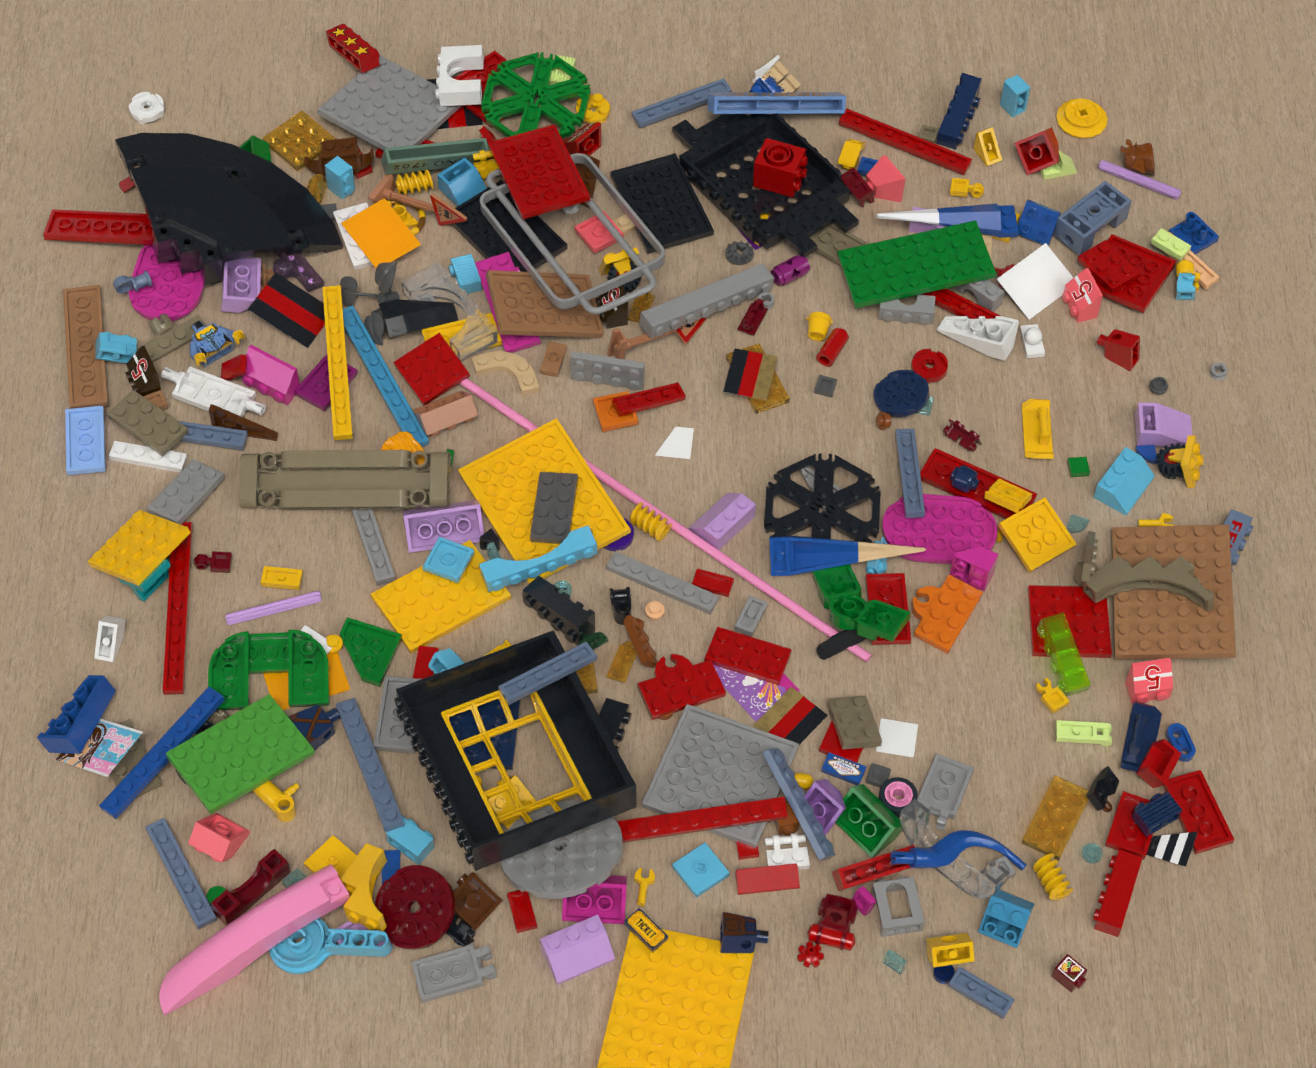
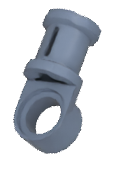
(132, 282)

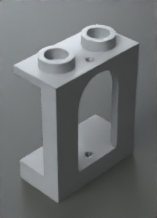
(901, 925)

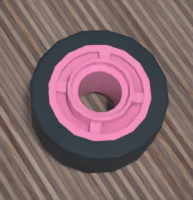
(897, 787)

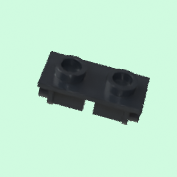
(461, 933)

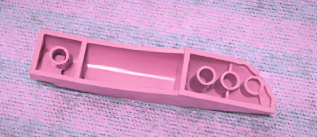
(251, 936)

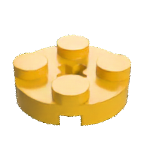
(600, 104)

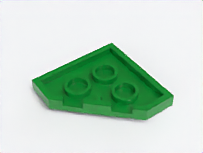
(369, 649)

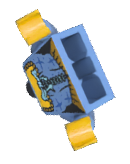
(212, 342)

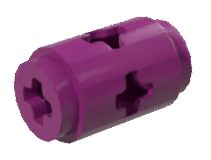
(786, 273)

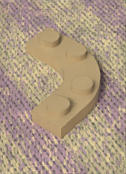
(509, 363)

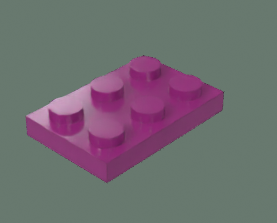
(316, 386)

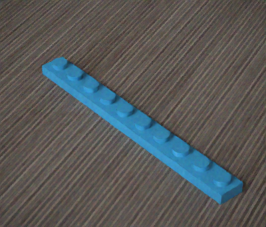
(382, 376)

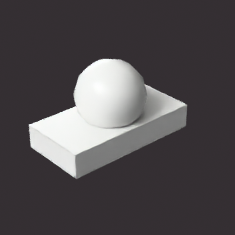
(1032, 341)

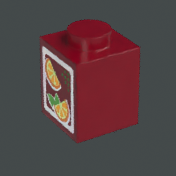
(1070, 973)

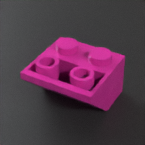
(974, 566)

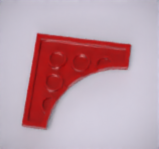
(490, 63)

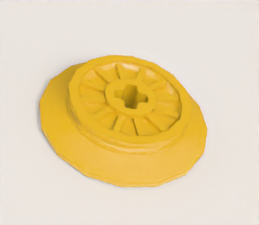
(1081, 118)

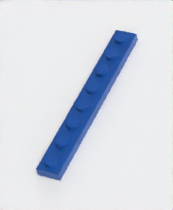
(156, 758)

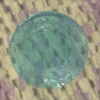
(1092, 853)

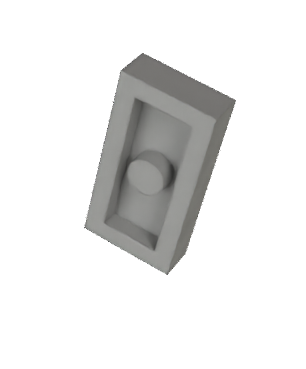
(750, 615)

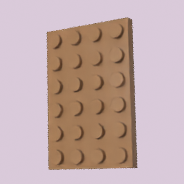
(526, 310)

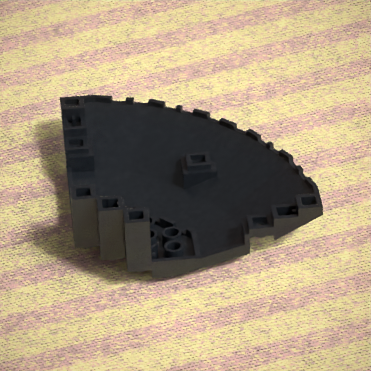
(212, 217)

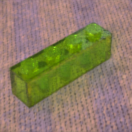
(1064, 655)

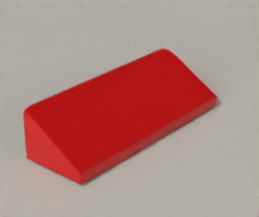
(767, 879)

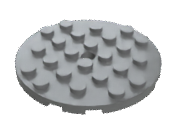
(566, 873)

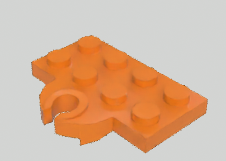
(944, 612)

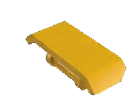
(1037, 429)

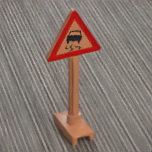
(444, 212)
(620, 344)

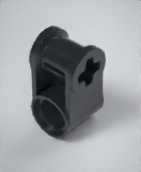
(620, 603)

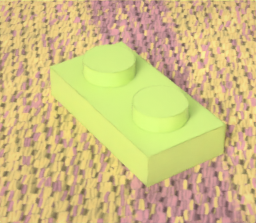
(1170, 244)

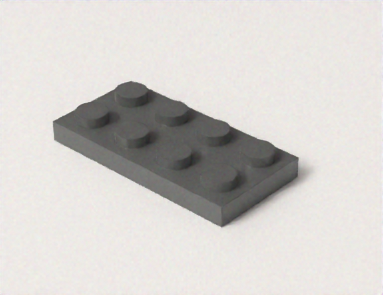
(553, 507)

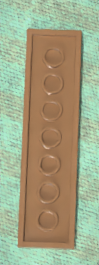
(82, 326)

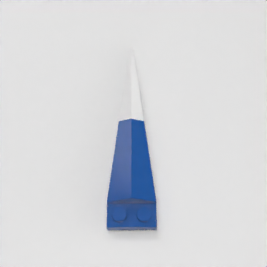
(991, 218)

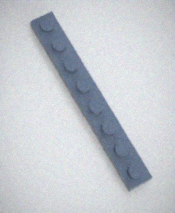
(370, 765)

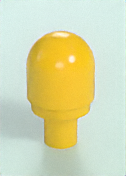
(804, 780)

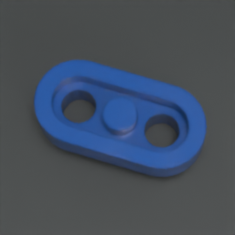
(1183, 742)

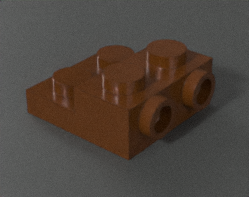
(474, 900)

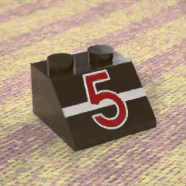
(617, 316)
(142, 373)

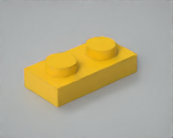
(281, 578)

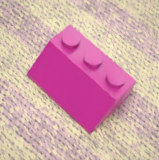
(270, 375)
(604, 900)

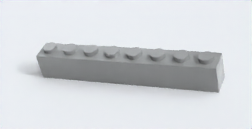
(706, 301)

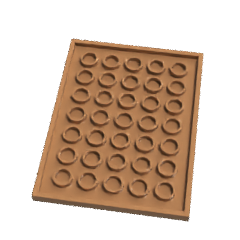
(1165, 623)

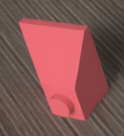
(886, 180)

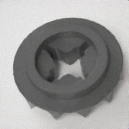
(735, 257)

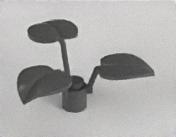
(384, 278)

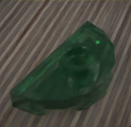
(595, 640)

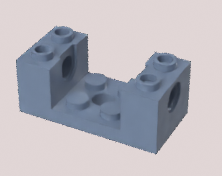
(1078, 224)

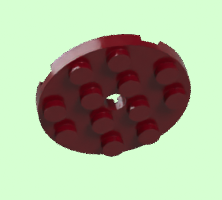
(433, 917)

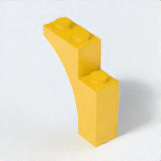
(360, 884)

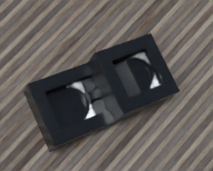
(1103, 786)

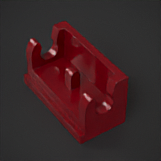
(857, 186)

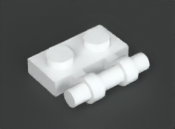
(790, 855)

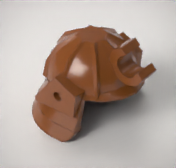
(1139, 157)

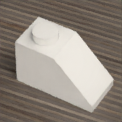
(109, 638)

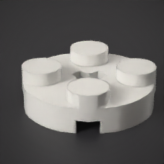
(150, 114)

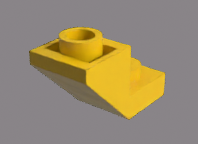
(851, 153)

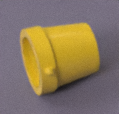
(818, 325)

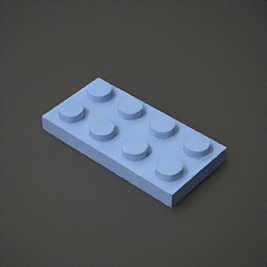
(85, 440)

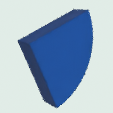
(1148, 453)

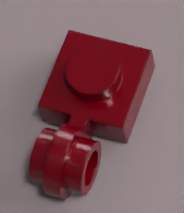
(218, 562)

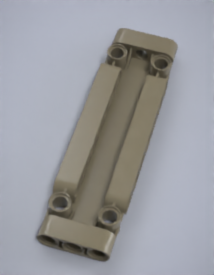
(345, 480)

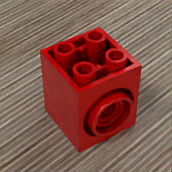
(780, 167)

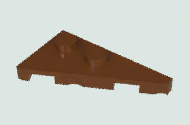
(226, 419)

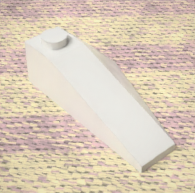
(987, 336)

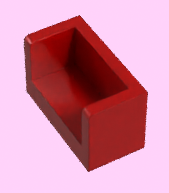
(1158, 763)

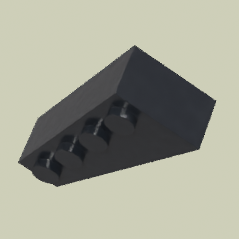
(614, 717)

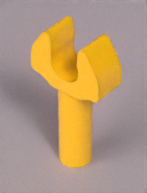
(1156, 522)
(643, 885)

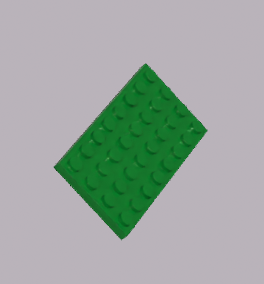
(916, 264)

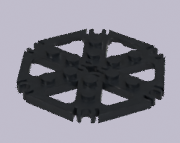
(808, 502)

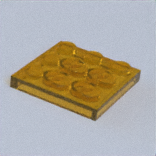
(298, 139)

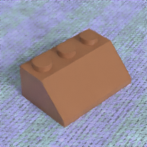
(446, 413)

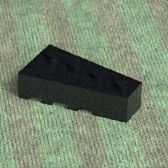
(559, 610)

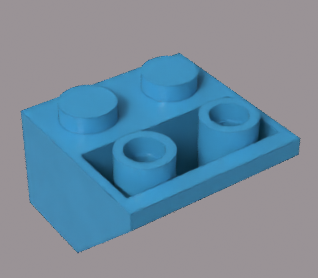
(460, 182)
(1006, 918)

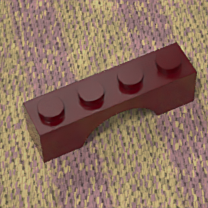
(235, 902)

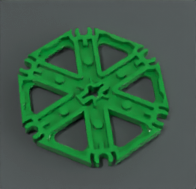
(526, 92)

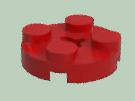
(937, 359)

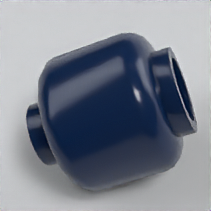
(964, 479)

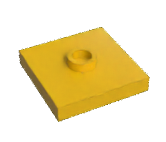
(332, 853)

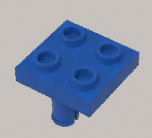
(1038, 222)
(1195, 233)

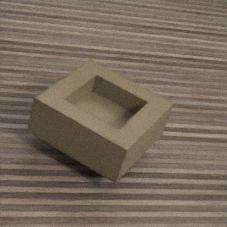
(928, 133)

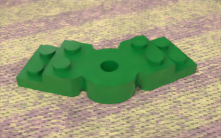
(848, 611)

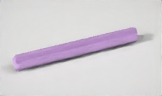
(1139, 179)
(273, 607)

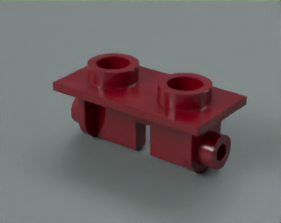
(753, 317)
(957, 430)

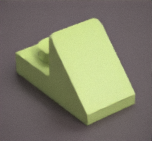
(1063, 168)

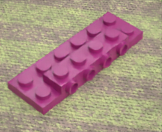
(503, 262)

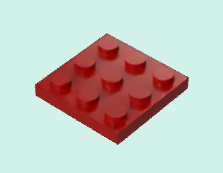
(431, 369)

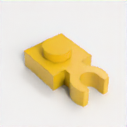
(1052, 698)

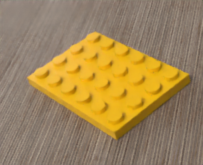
(430, 606)

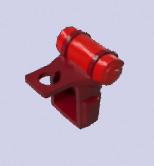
(834, 923)

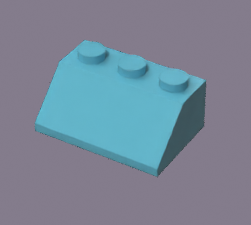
(1124, 482)

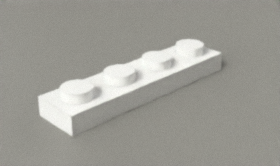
(147, 457)

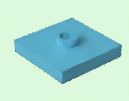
(448, 559)
(700, 870)

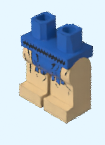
(771, 81)

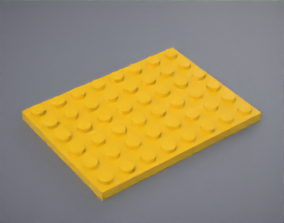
(507, 490)
(676, 1005)

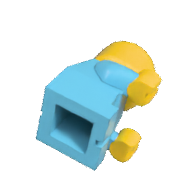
(1185, 287)

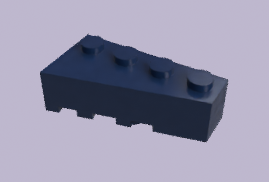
(960, 112)

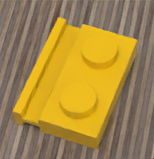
(1008, 495)

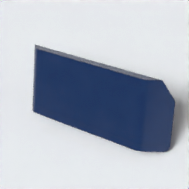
(1141, 733)

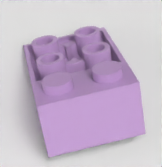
(1161, 425)

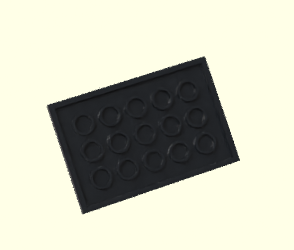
(663, 201)
(488, 242)

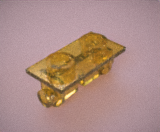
(640, 304)
(622, 662)

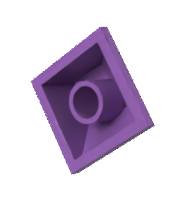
(826, 803)

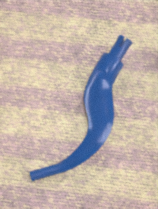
(949, 849)

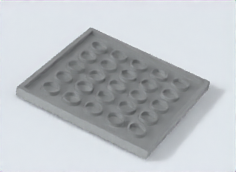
(388, 107)
(715, 765)

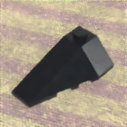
(411, 316)

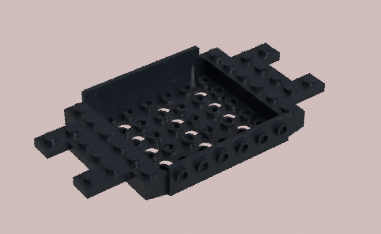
(732, 139)

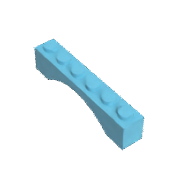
(501, 572)

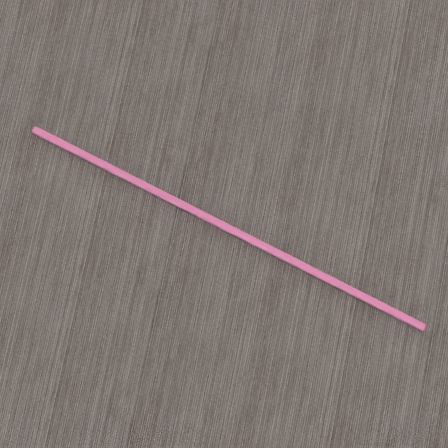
(677, 527)

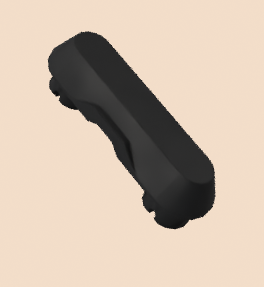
(838, 643)

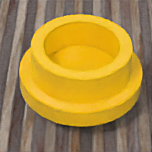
(335, 643)

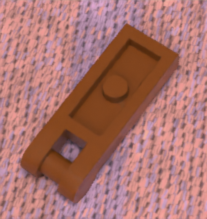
(640, 641)

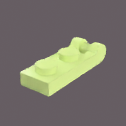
(1083, 732)

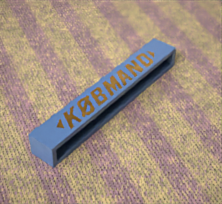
(776, 102)

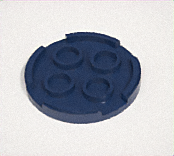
(901, 393)

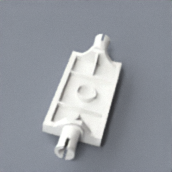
(205, 389)

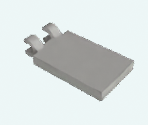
(945, 788)
(452, 972)

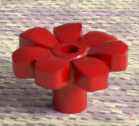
(810, 954)

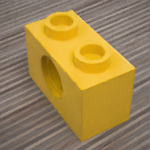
(950, 949)

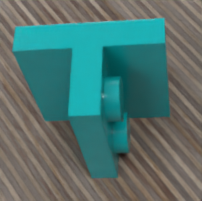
(151, 583)

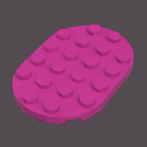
(171, 291)
(948, 527)

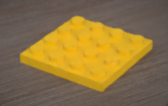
(138, 547)

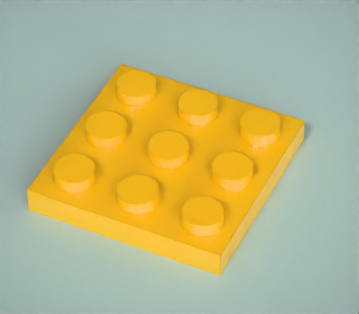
(1037, 534)

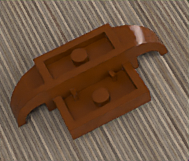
(344, 148)

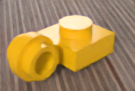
(961, 187)

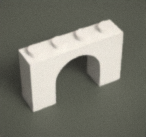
(453, 60)

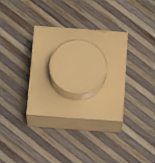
(624, 224)

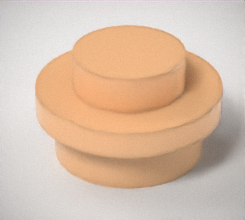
(654, 610)

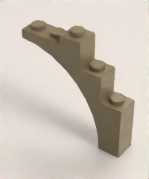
(1149, 574)

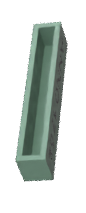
(430, 156)

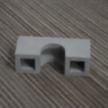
(987, 293)
(920, 312)

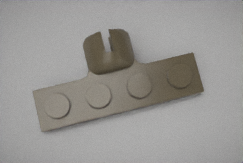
(169, 336)
(1087, 567)

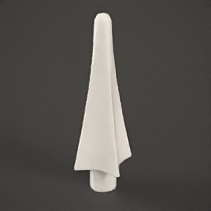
(758, 73)

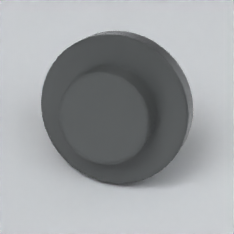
(1158, 385)

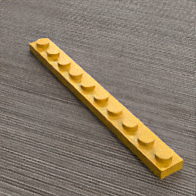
(337, 363)

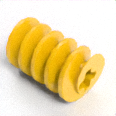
(414, 182)
(649, 523)
(1050, 877)

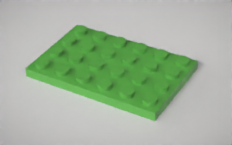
(240, 753)

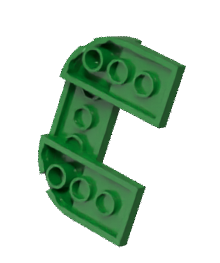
(270, 653)

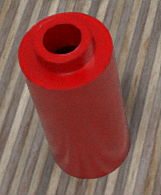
(832, 347)

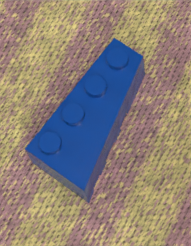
(78, 717)

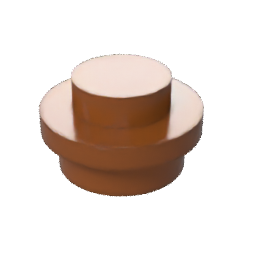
(883, 420)

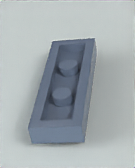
(981, 992)

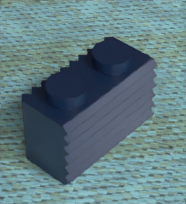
(1156, 813)

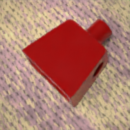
(1121, 348)

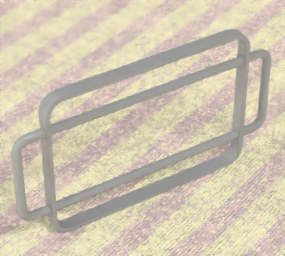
(579, 298)

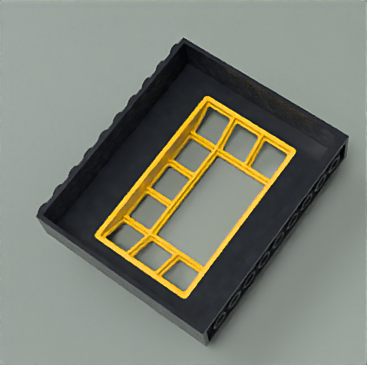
(569, 722)

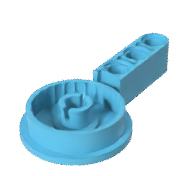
(320, 943)

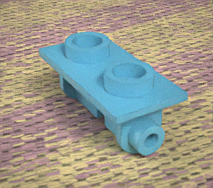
(877, 566)

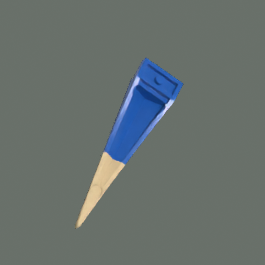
(804, 554)

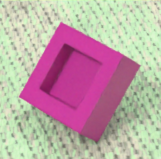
(864, 900)

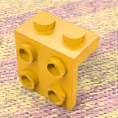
(503, 802)

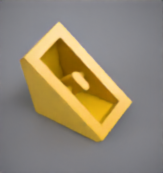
(987, 147)

